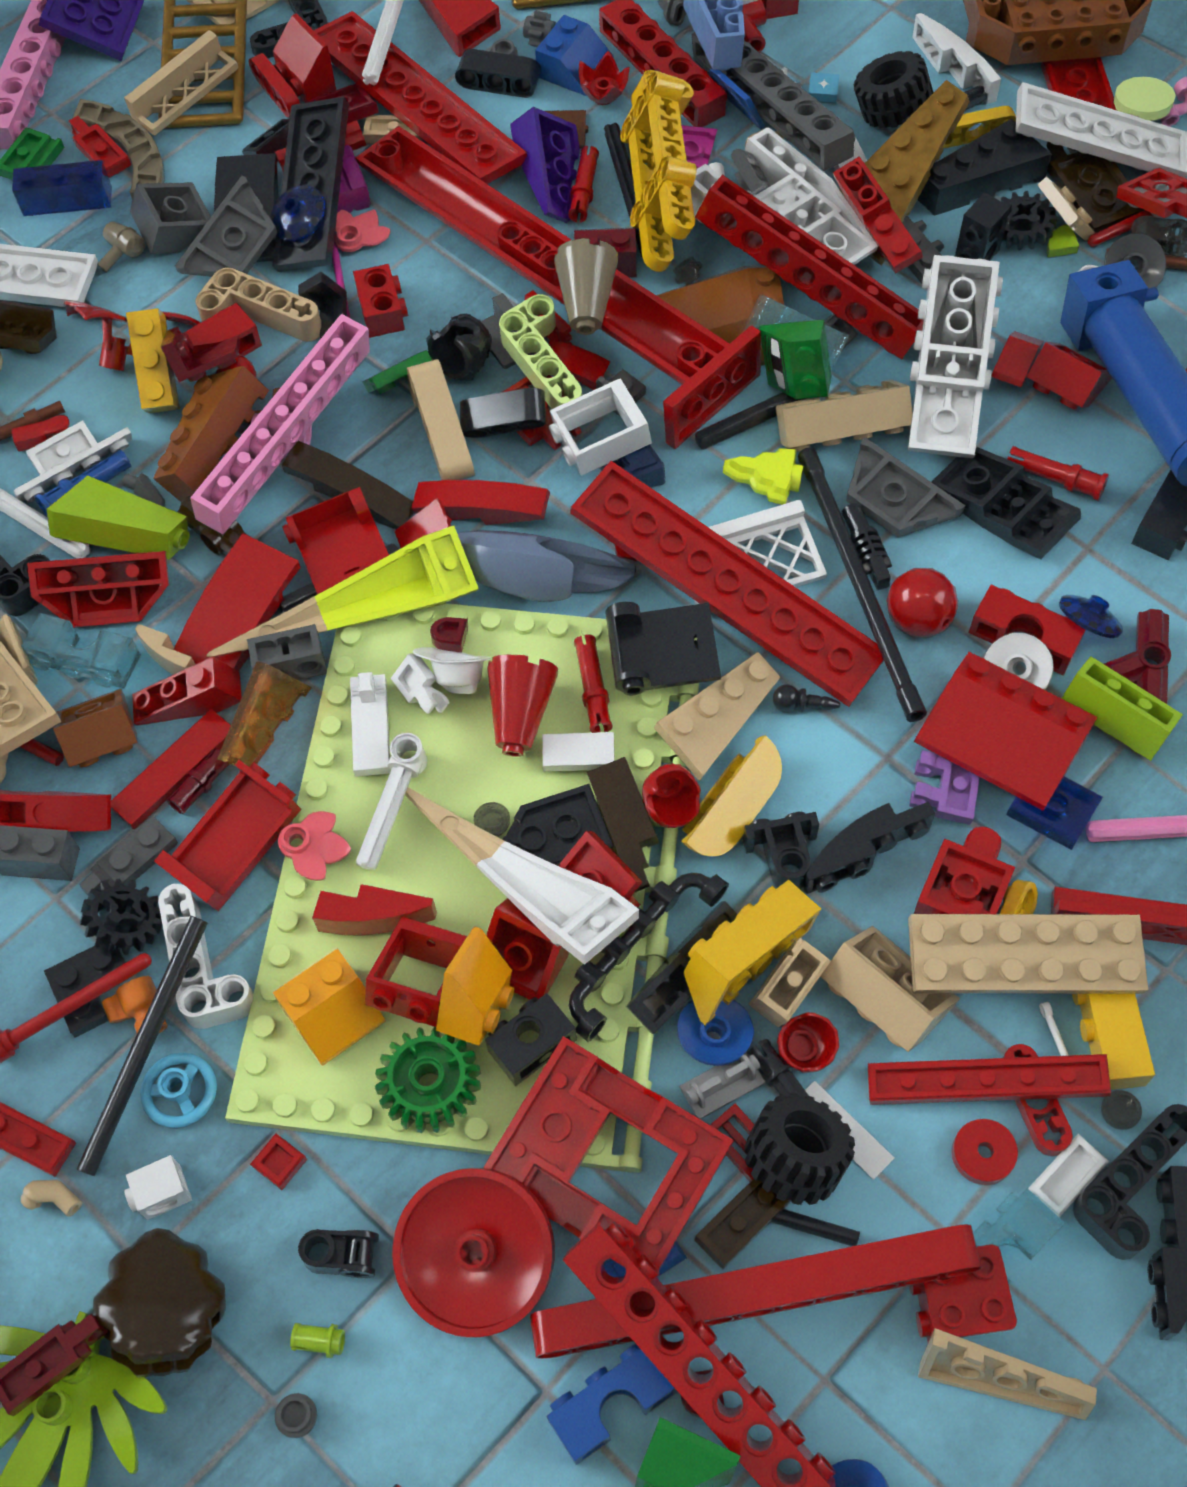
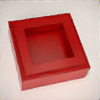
(278, 1161)

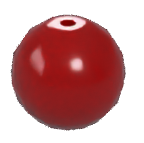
(922, 602)

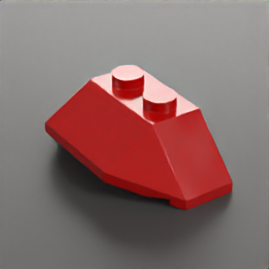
(101, 587)

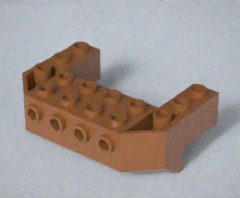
(1054, 29)

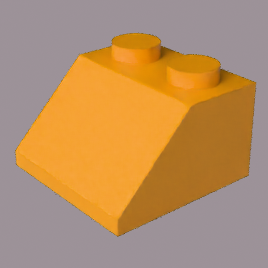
(474, 990)
(328, 1007)

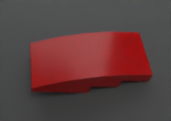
(237, 599)

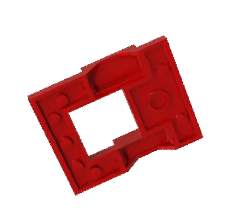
(561, 1124)

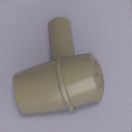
(124, 241)

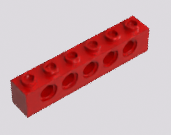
(652, 49)

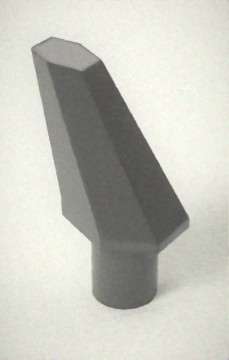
(144, 488)

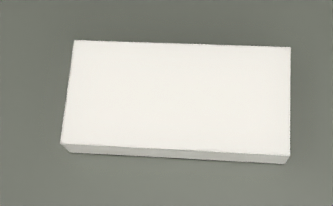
(577, 751)
(1068, 1175)

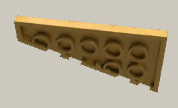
(908, 155)

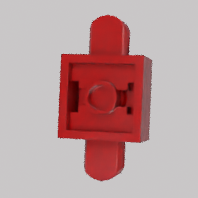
(966, 877)

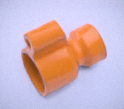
(131, 1001)

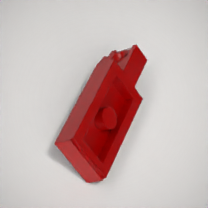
(99, 146)

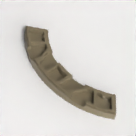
(130, 136)

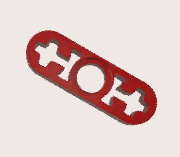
(273, 83)
(1057, 1122)

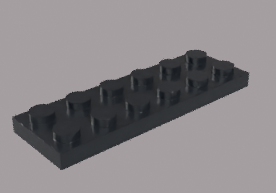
(315, 160)

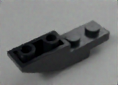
(855, 847)
(1169, 1265)

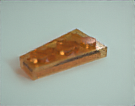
(260, 712)

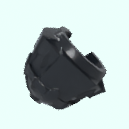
(460, 346)

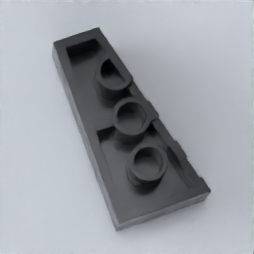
(985, 165)

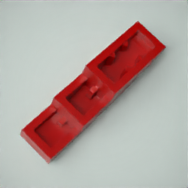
(483, 499)

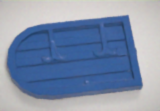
(737, 97)

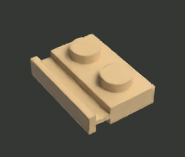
(1063, 201)

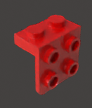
(968, 1302)

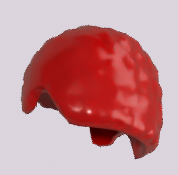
(671, 796)

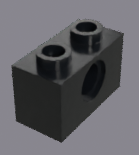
(521, 1058)

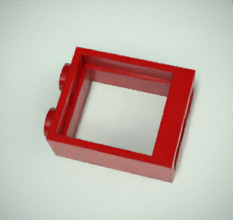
(412, 940)

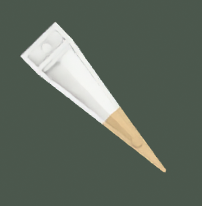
(558, 902)

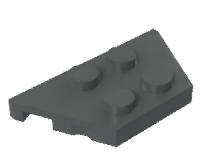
(232, 235)
(897, 494)

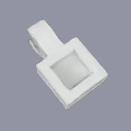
(415, 682)

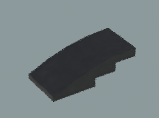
(262, 177)
(1008, 502)

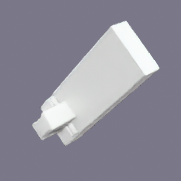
(369, 724)

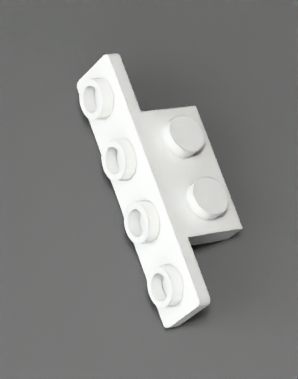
(66, 454)

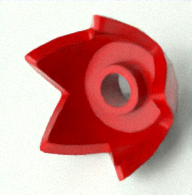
(604, 82)

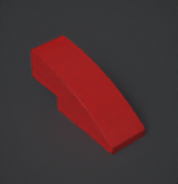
(370, 913)

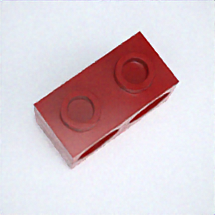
(379, 300)

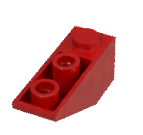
(223, 326)
(188, 693)

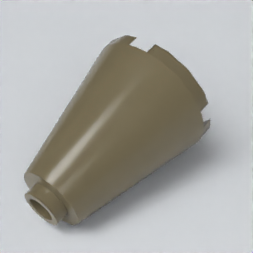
(585, 281)

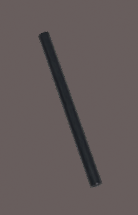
(142, 1046)

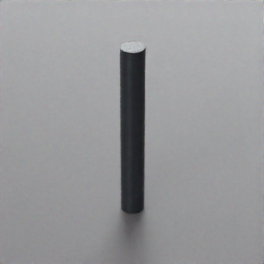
(817, 1227)

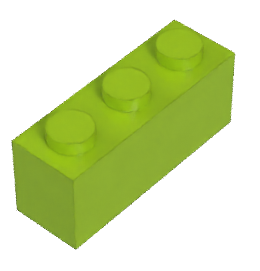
(1122, 708)

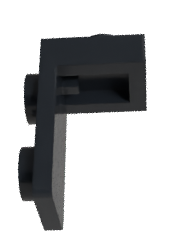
(328, 296)

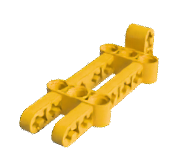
(667, 179)

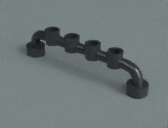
(592, 976)

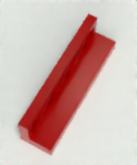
(1159, 919)

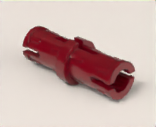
(197, 782)

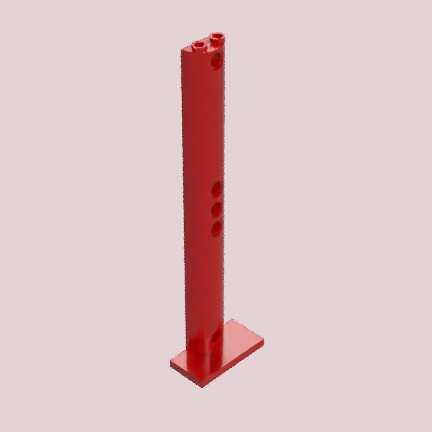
(695, 357)

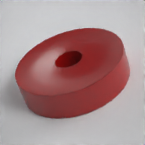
(994, 1137)

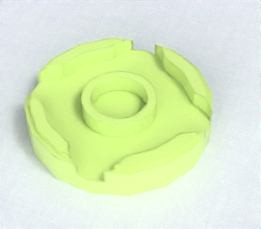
(1144, 98)

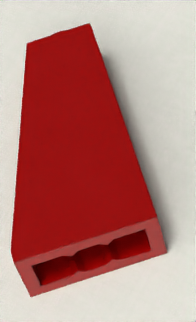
(464, 21)

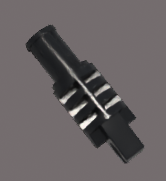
(868, 546)

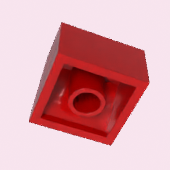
(304, 60)
(1068, 375)
(526, 950)

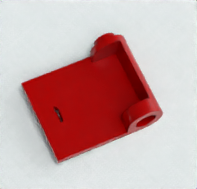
(336, 538)

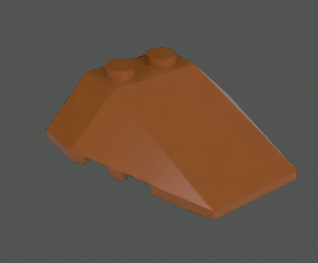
(726, 299)

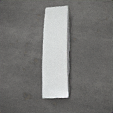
(953, 54)

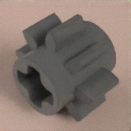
(537, 27)

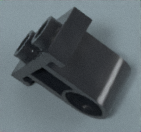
(784, 844)

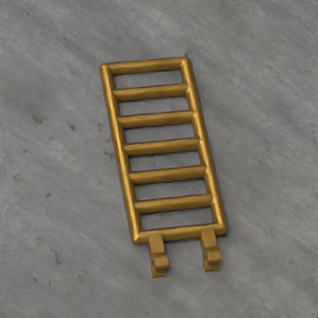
(237, 52)

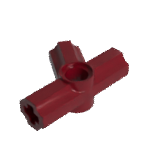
(1151, 644)

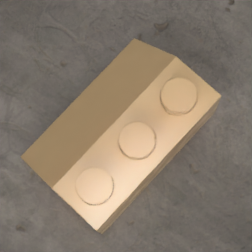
(879, 984)

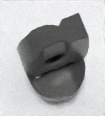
(673, 11)

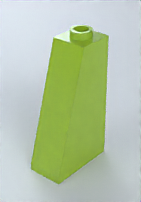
(116, 520)

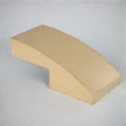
(161, 650)

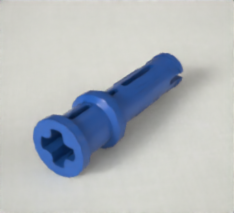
(102, 471)

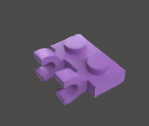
(956, 793)

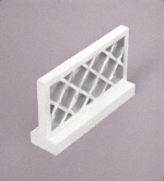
(769, 523)

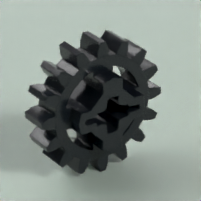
(1024, 218)
(121, 916)

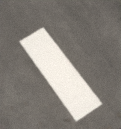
(868, 1151)

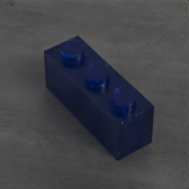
(62, 188)

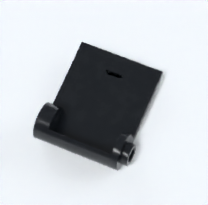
(659, 647)

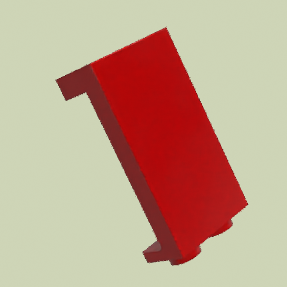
(232, 836)

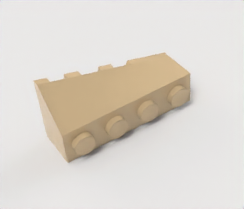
(845, 415)

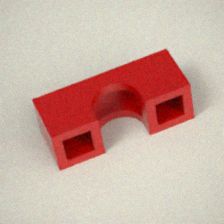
(1005, 613)

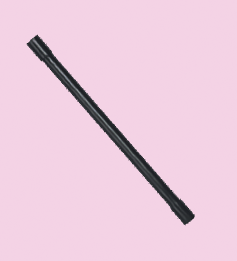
(905, 690)

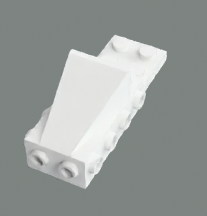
(953, 354)

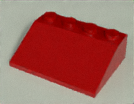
(1006, 730)

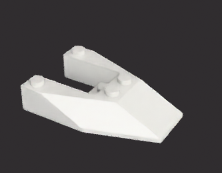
(800, 195)

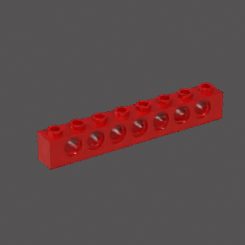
(810, 266)
(674, 1359)

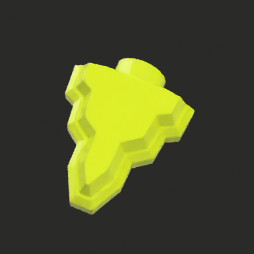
(768, 473)

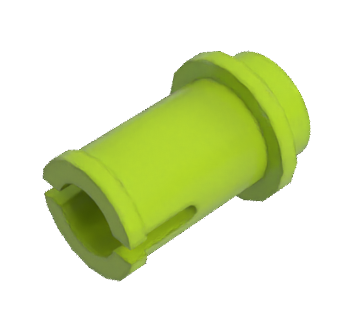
(318, 1339)

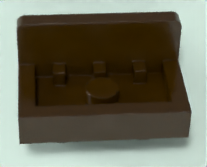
(26, 327)

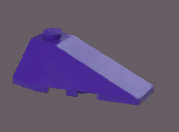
(550, 159)

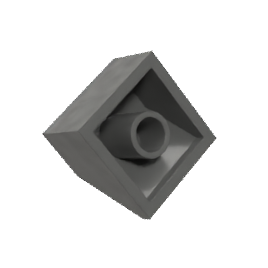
(168, 215)

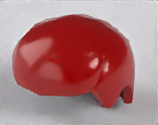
(808, 1042)

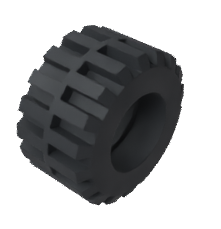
(892, 88)
(799, 1149)

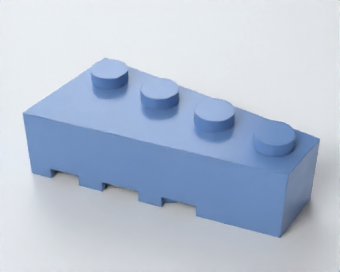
(719, 30)

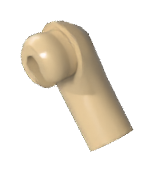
(50, 1191)

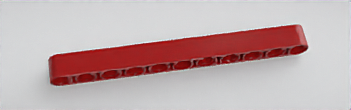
(772, 1288)

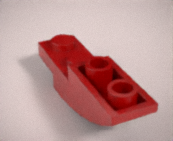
(877, 215)
(56, 810)

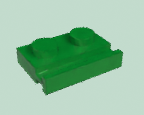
(30, 150)
(385, 380)

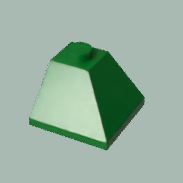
(684, 1460)

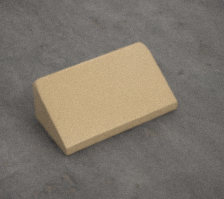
(12, 641)

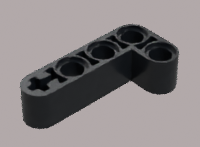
(15, 586)
(1139, 1171)

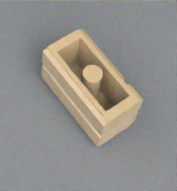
(789, 982)

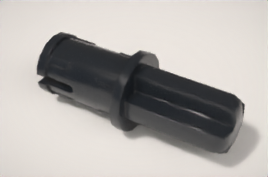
(777, 1072)

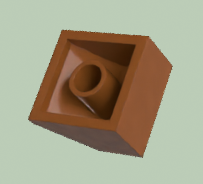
(95, 729)

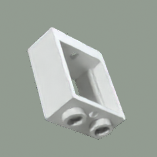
(590, 407)

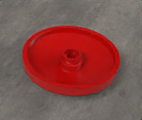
(473, 1252)

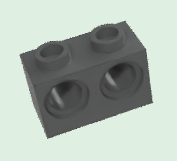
(292, 651)

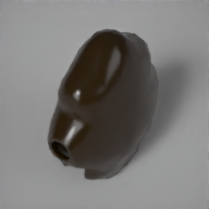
(159, 1304)

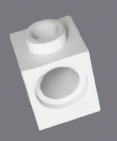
(157, 1188)

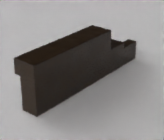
(624, 814)

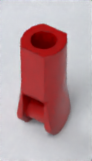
(30, 435)

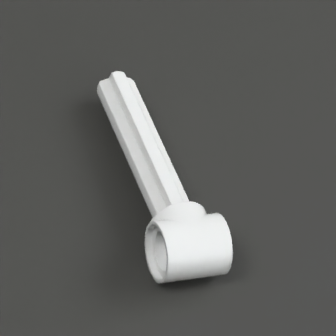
(387, 809)

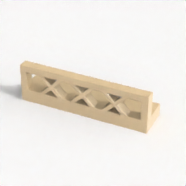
(174, 80)

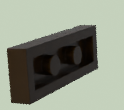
(739, 1222)

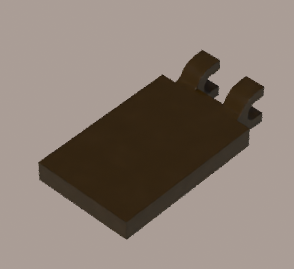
(1093, 183)

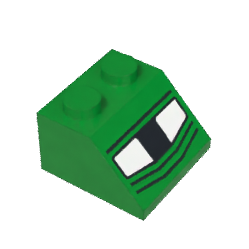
(797, 358)

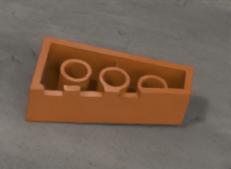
(207, 429)

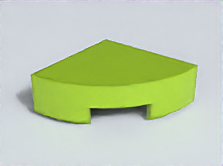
(1062, 242)

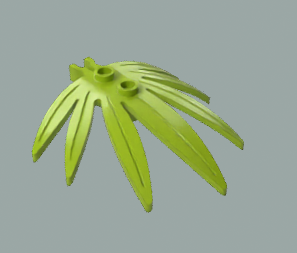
(71, 1405)

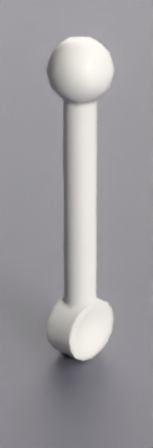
(1047, 1013)

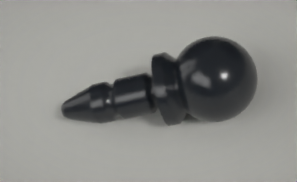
(788, 698)

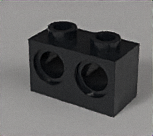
(982, 229)

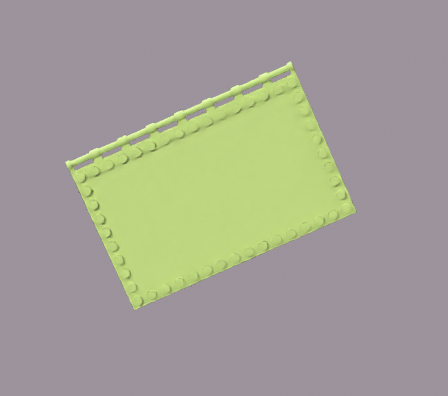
(276, 1072)

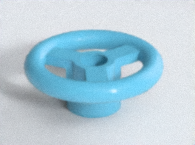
(172, 1077)

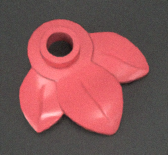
(359, 231)
(318, 847)

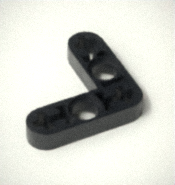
(265, 40)

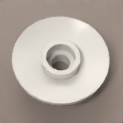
(1024, 648)

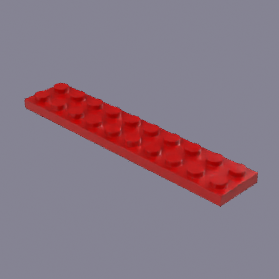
(422, 102)
(730, 581)

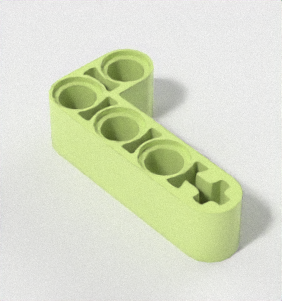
(531, 339)

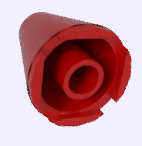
(518, 700)

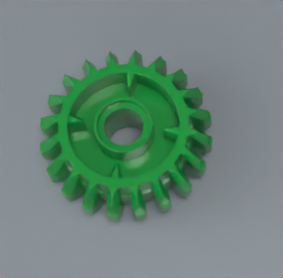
(430, 1103)

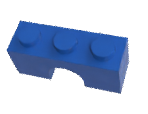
(578, 1416)

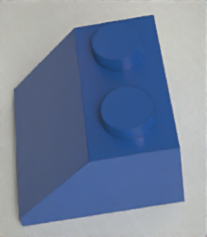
(564, 49)

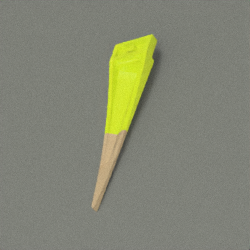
(408, 580)

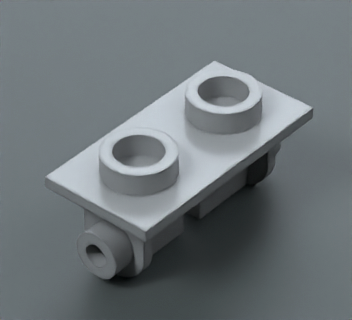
(722, 1085)

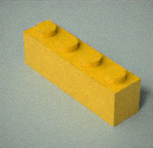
(746, 946)

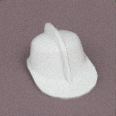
(454, 670)

